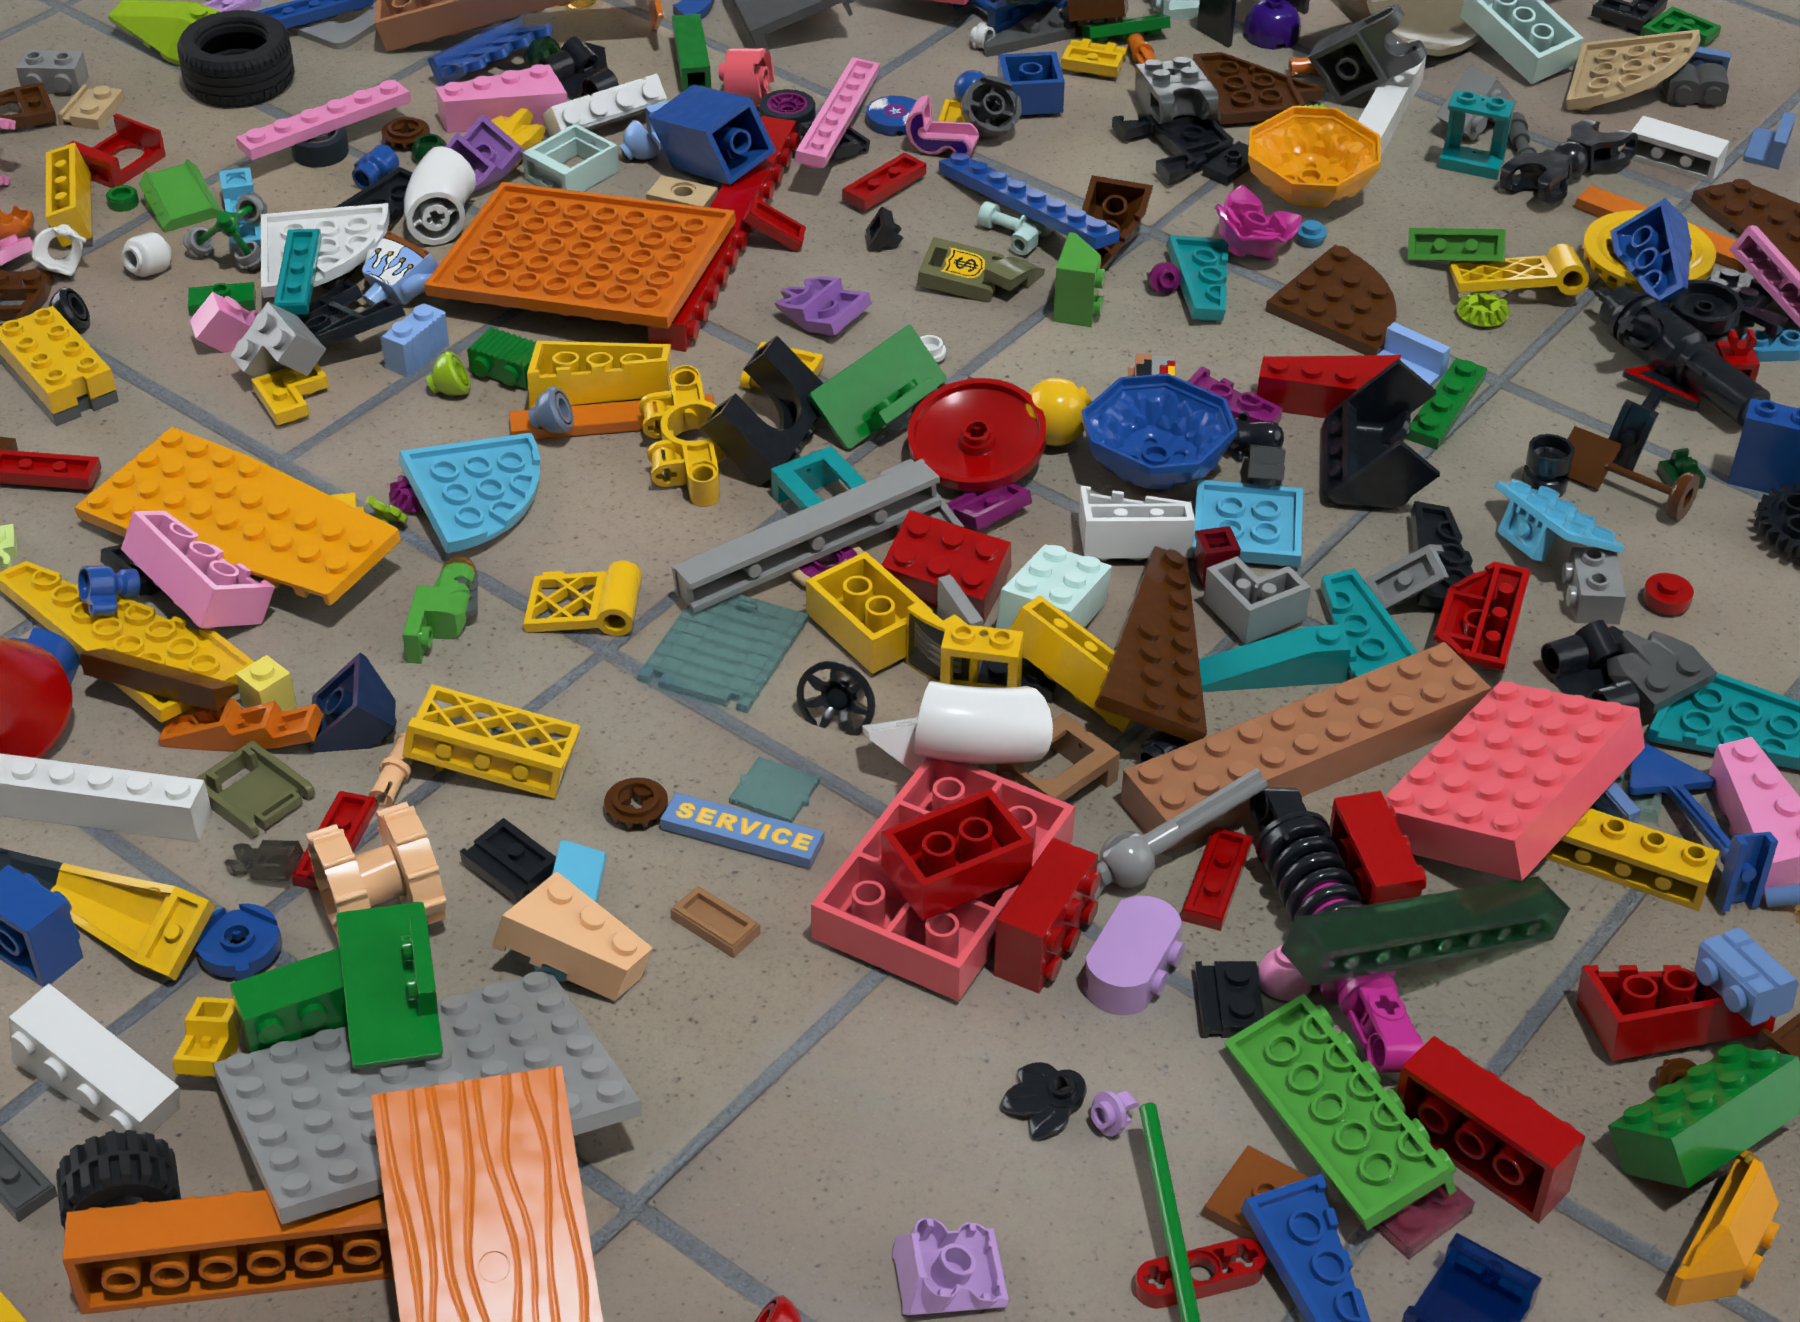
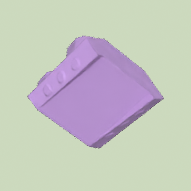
(949, 1269)

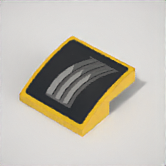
(924, 643)

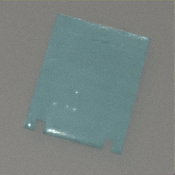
(724, 650)

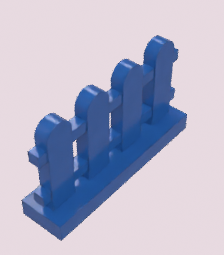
(484, 48)

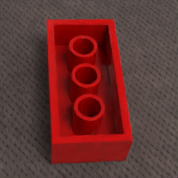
(1490, 1129)

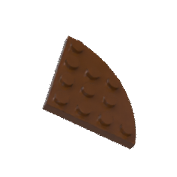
(1339, 300)

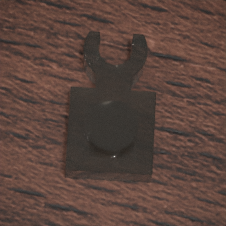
(269, 862)

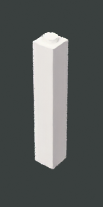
(1391, 102)

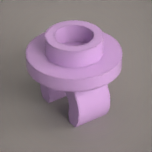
(1110, 1111)

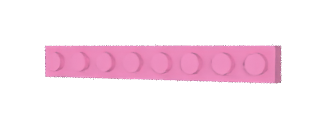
(837, 113)

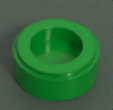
(122, 198)

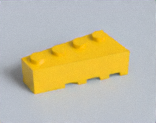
(599, 370)

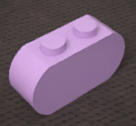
(1133, 955)

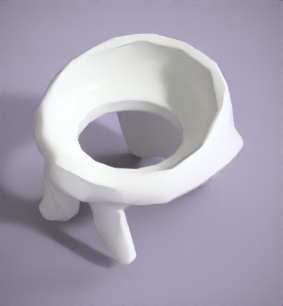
(64, 266)

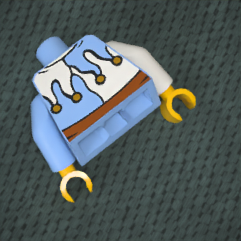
(396, 270)

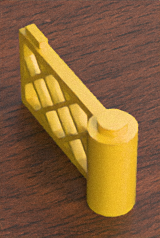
(1557, 268)

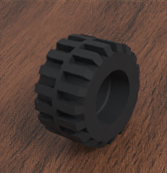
(116, 1172)

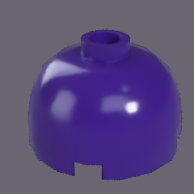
(1272, 24)

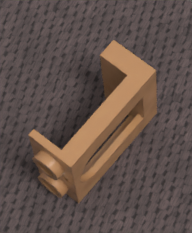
(1090, 755)

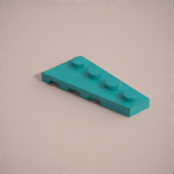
(1202, 274)
(1368, 626)

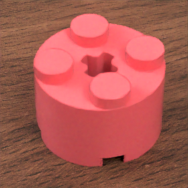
(747, 72)

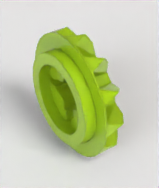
(1475, 307)

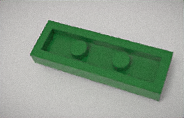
(1126, 27)

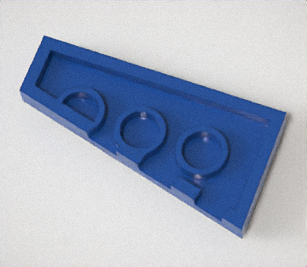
(1306, 1250)

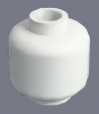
(146, 254)

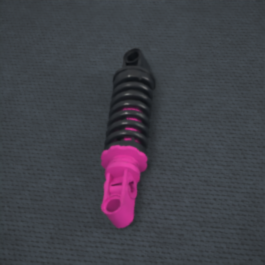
(1314, 880)

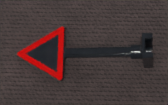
(1637, 420)

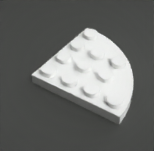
(345, 240)

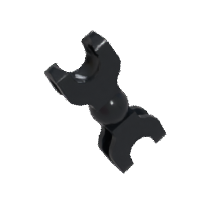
(1555, 169)

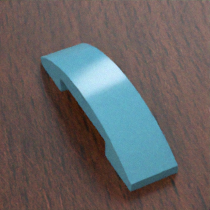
(233, 185)

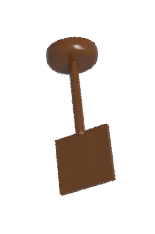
(1595, 457)

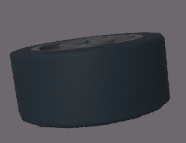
(323, 149)

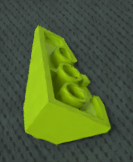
(158, 22)

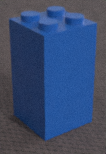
(712, 133)

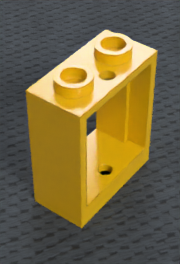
(998, 646)

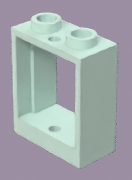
(545, 167)

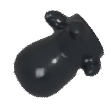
(1254, 433)

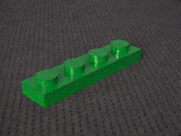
(1451, 398)

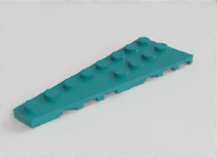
(1731, 712)

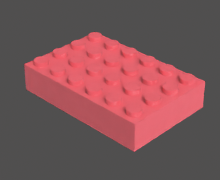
(1514, 777)
(874, 922)

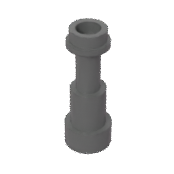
(1519, 135)

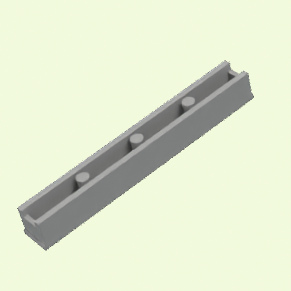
(805, 536)

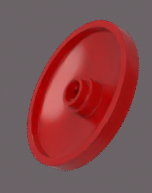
(977, 434)

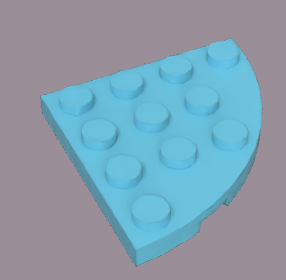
(474, 486)

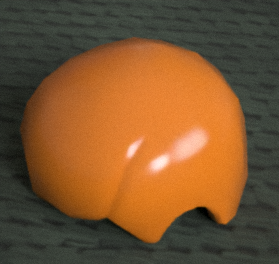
(17, 222)

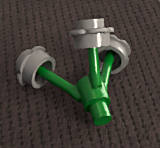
(248, 254)

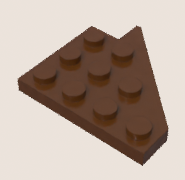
(1252, 91)

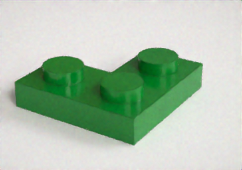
(1678, 20)

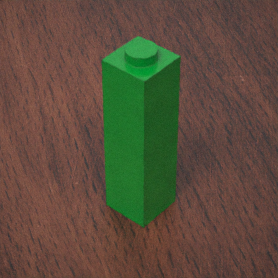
(691, 51)

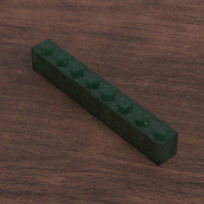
(1423, 929)

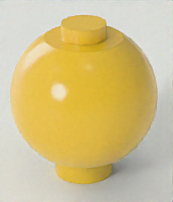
(1062, 409)

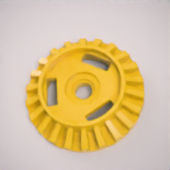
(1600, 252)

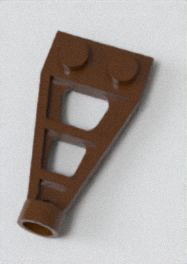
(33, 105)
(26, 285)

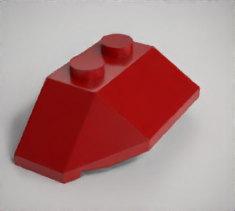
(1484, 615)

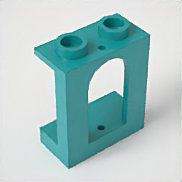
(1471, 160)
(801, 476)

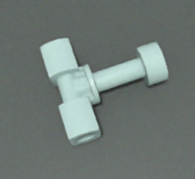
(1025, 228)

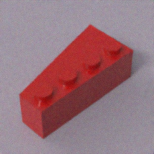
(1316, 383)
(1656, 1011)

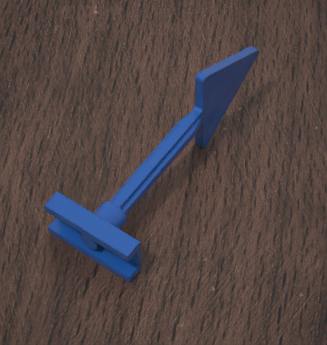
(1745, 858)

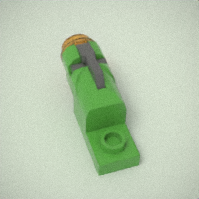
(441, 608)

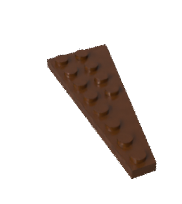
(1156, 655)

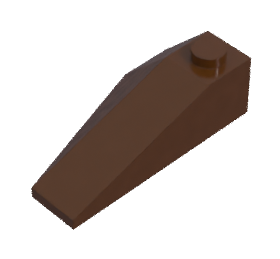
(1120, 205)

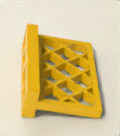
(489, 755)

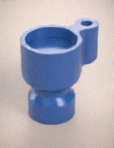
(374, 166)
(101, 584)

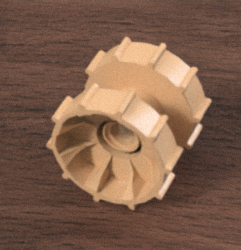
(398, 868)

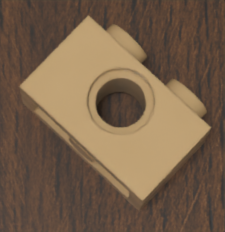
(682, 192)

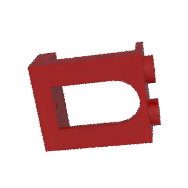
(128, 135)

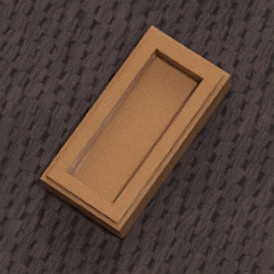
(715, 921)

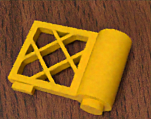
(610, 602)

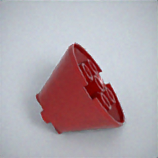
(32, 699)

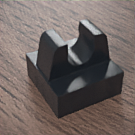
(883, 231)

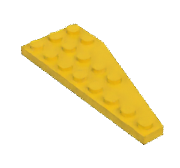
(131, 631)

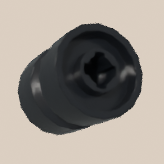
(1548, 462)

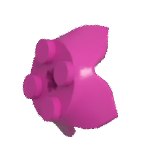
(1249, 229)

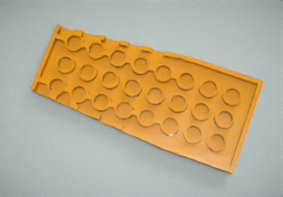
(248, 511)

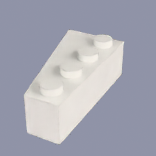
(89, 1064)

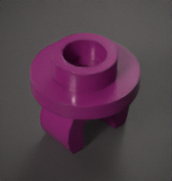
(1164, 278)

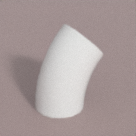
(438, 196)
(983, 724)

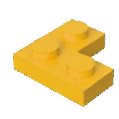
(283, 392)

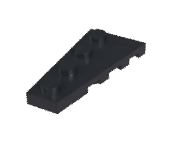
(1437, 526)

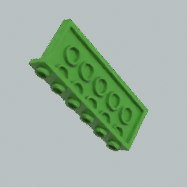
(1340, 1111)

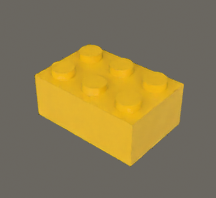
(862, 610)

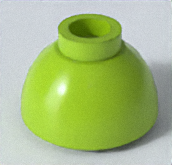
(449, 376)

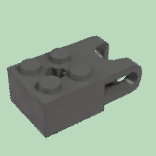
(1365, 55)
(1175, 90)

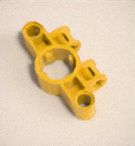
(686, 461)

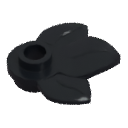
(1041, 1100)

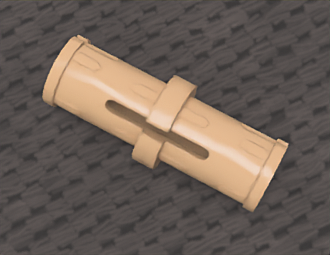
(393, 772)

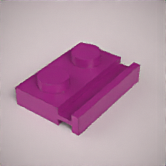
(985, 507)

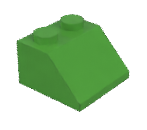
(1078, 283)

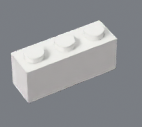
(1679, 149)

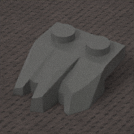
(1659, 668)

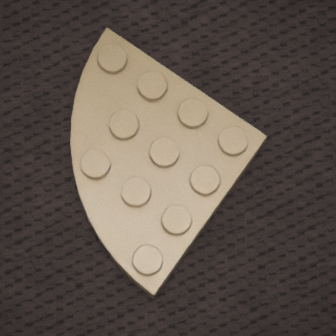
(1627, 66)

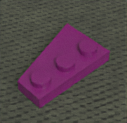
(1256, 406)

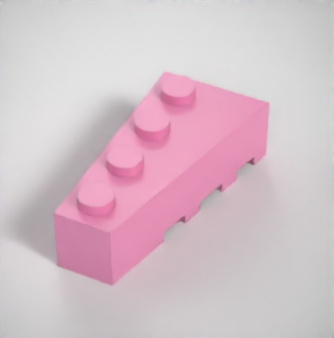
(499, 95)
(195, 572)
(1758, 801)

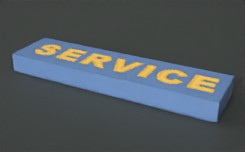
(742, 830)

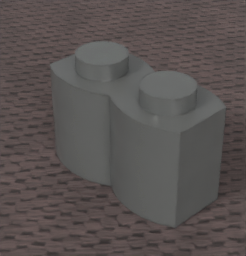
(1698, 84)

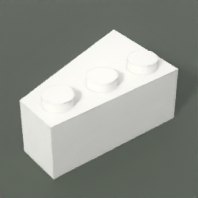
(1133, 527)

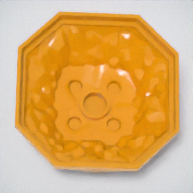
(1313, 155)

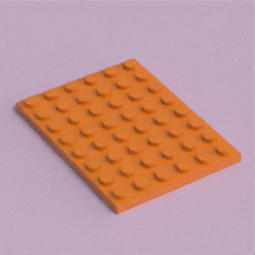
(582, 254)

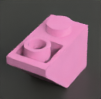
(221, 322)

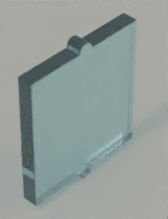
(774, 790)

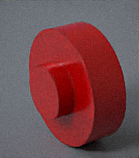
(1668, 593)

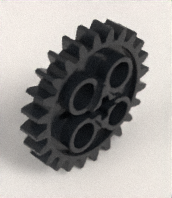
(1780, 520)

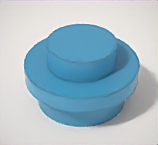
(1311, 233)

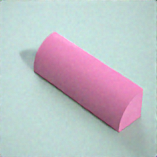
(1770, 269)

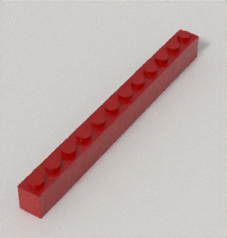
(757, 183)

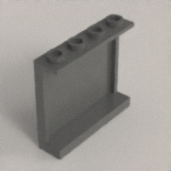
(770, 15)

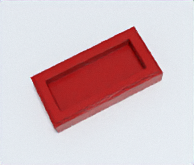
(774, 224)

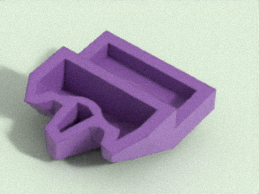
(487, 151)
(823, 305)

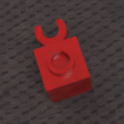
(1741, 352)

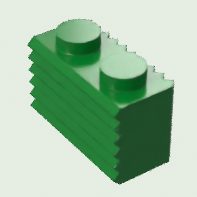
(501, 357)

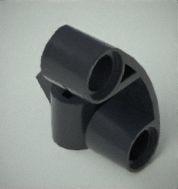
(581, 68)
(1580, 664)

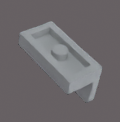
(1408, 576)

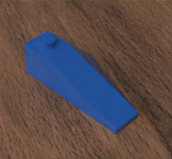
(1656, 249)

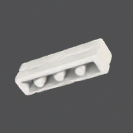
(606, 106)

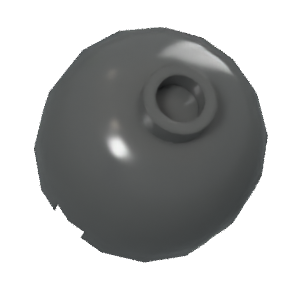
(991, 106)

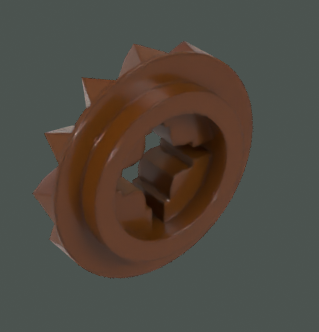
(395, 131)
(646, 792)

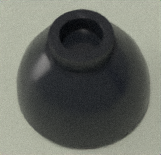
(71, 307)

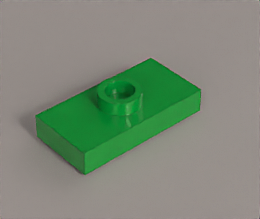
(241, 292)

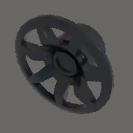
(838, 695)

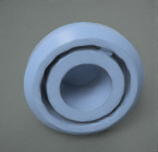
(638, 143)

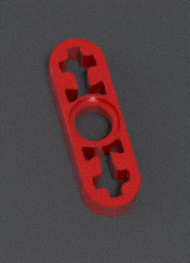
(1216, 1258)

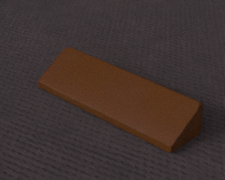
(157, 678)

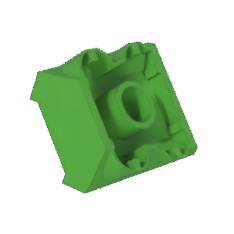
(178, 196)

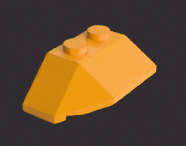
(1729, 1237)

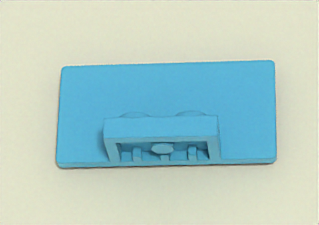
(1539, 515)

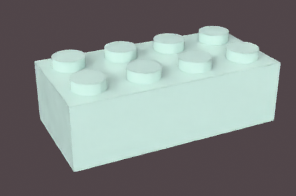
(1525, 35)

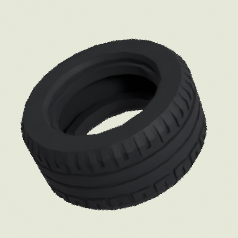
(236, 58)

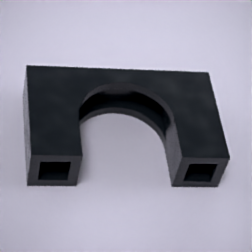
(745, 436)

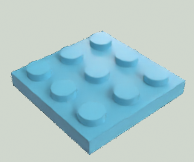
(1261, 517)

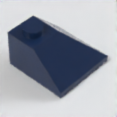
(355, 709)

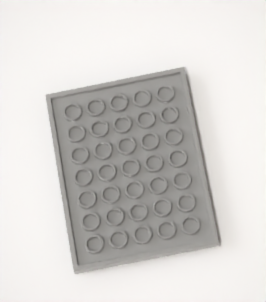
(313, 1114)

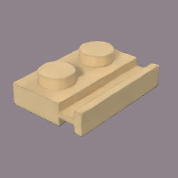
(91, 107)

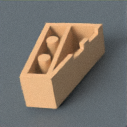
(576, 936)

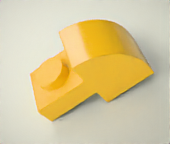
(210, 1037)

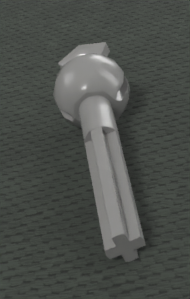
(1130, 858)

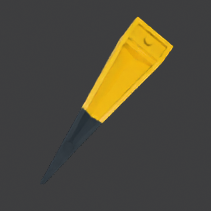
(135, 916)

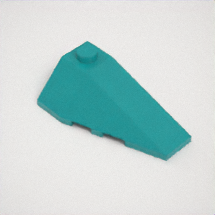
(1287, 659)

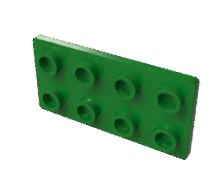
(877, 387)
(389, 985)

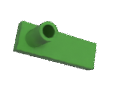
(1457, 244)

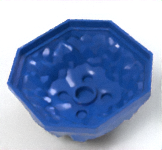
(1158, 430)

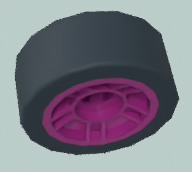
(788, 105)

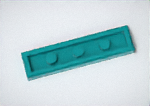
(298, 270)

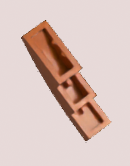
(236, 727)

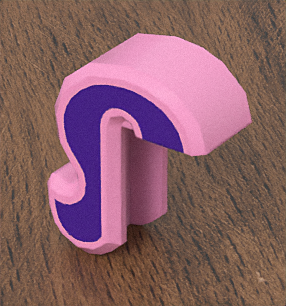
(936, 137)

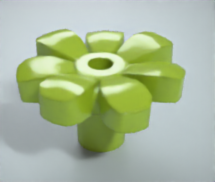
(384, 512)

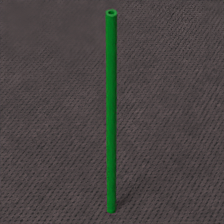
(1169, 1214)

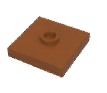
(1248, 1177)

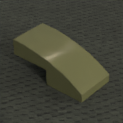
(1012, 272)

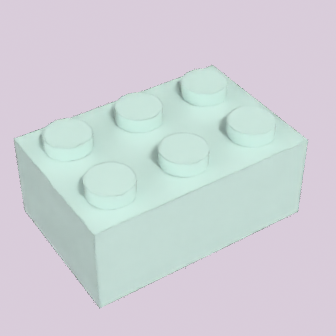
(1066, 580)

